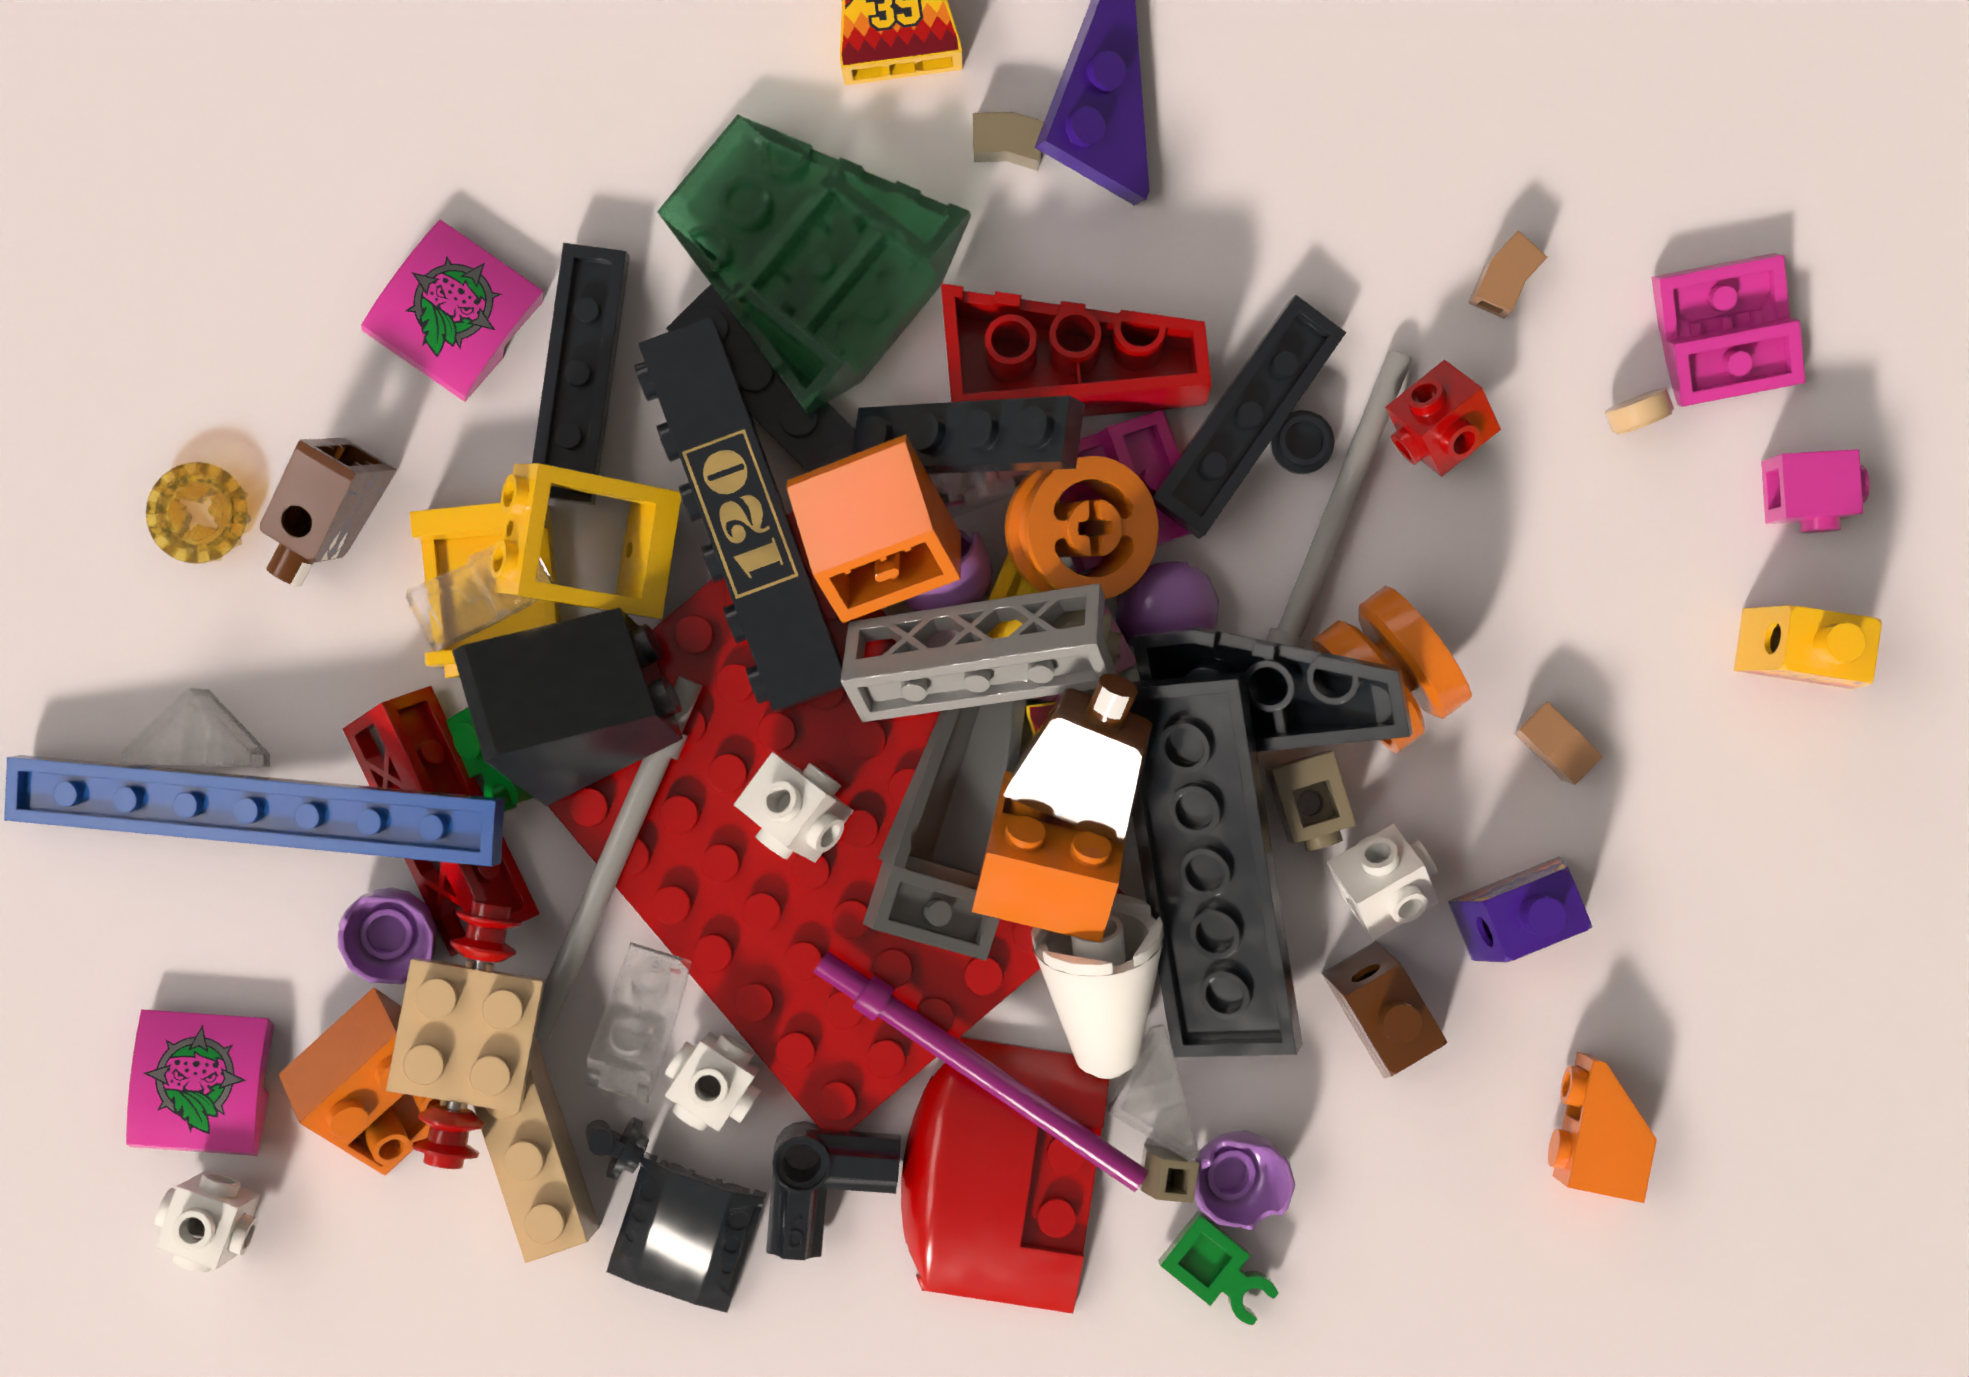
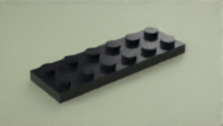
(1212, 872)

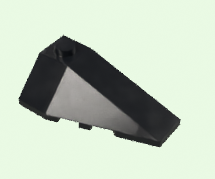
(1292, 691)

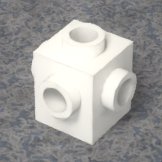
(794, 808)
(1385, 880)
(726, 1061)
(223, 1209)

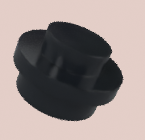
(1303, 442)

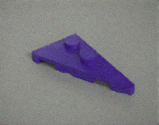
(1098, 104)

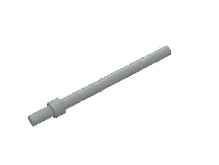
(1341, 502)
(610, 867)

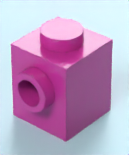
(1814, 489)

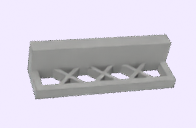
(972, 665)

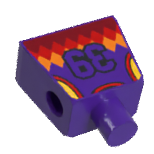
(1521, 912)

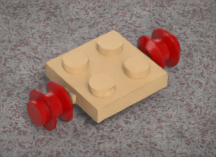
(466, 1035)

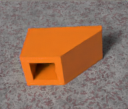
(1603, 1136)

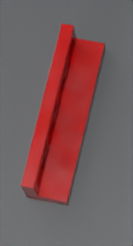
(424, 758)

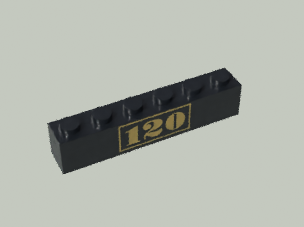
(742, 514)

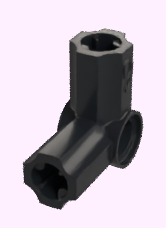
(799, 1196)

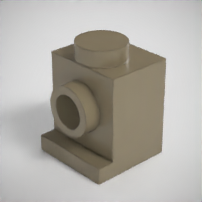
(1322, 776)

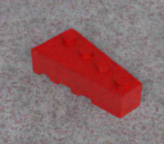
(1043, 349)

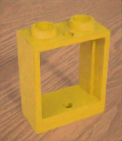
(645, 549)

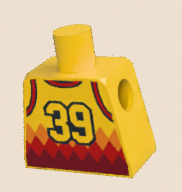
(897, 39)
(1812, 648)

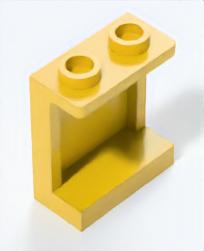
(449, 539)

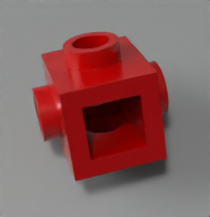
(1441, 419)

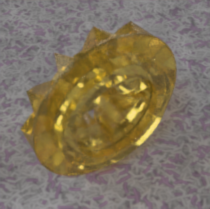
(169, 519)

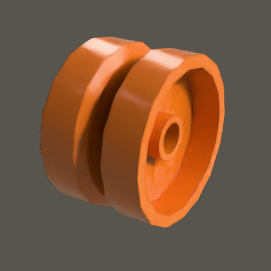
(1403, 639)

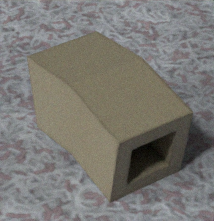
(1006, 138)
(1183, 1176)

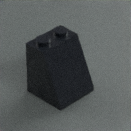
(569, 701)

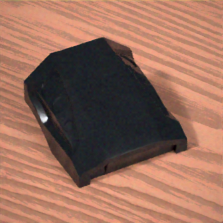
(685, 1234)

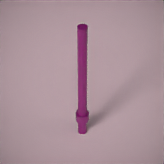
(875, 998)

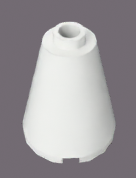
(1104, 986)

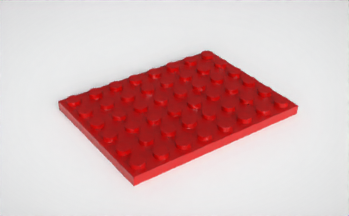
(766, 920)

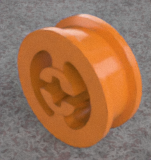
(1117, 527)

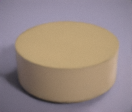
(1640, 411)

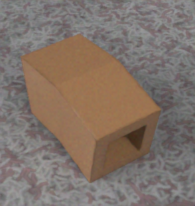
(1506, 275)
(1559, 744)

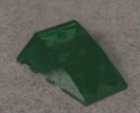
(811, 253)

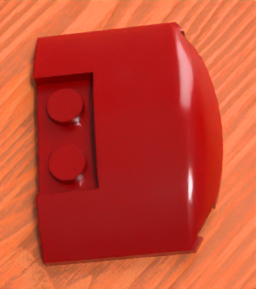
(989, 1194)

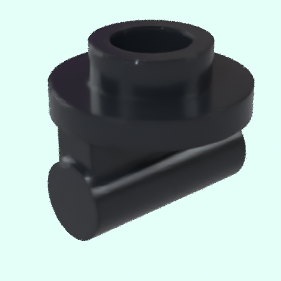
(624, 1148)

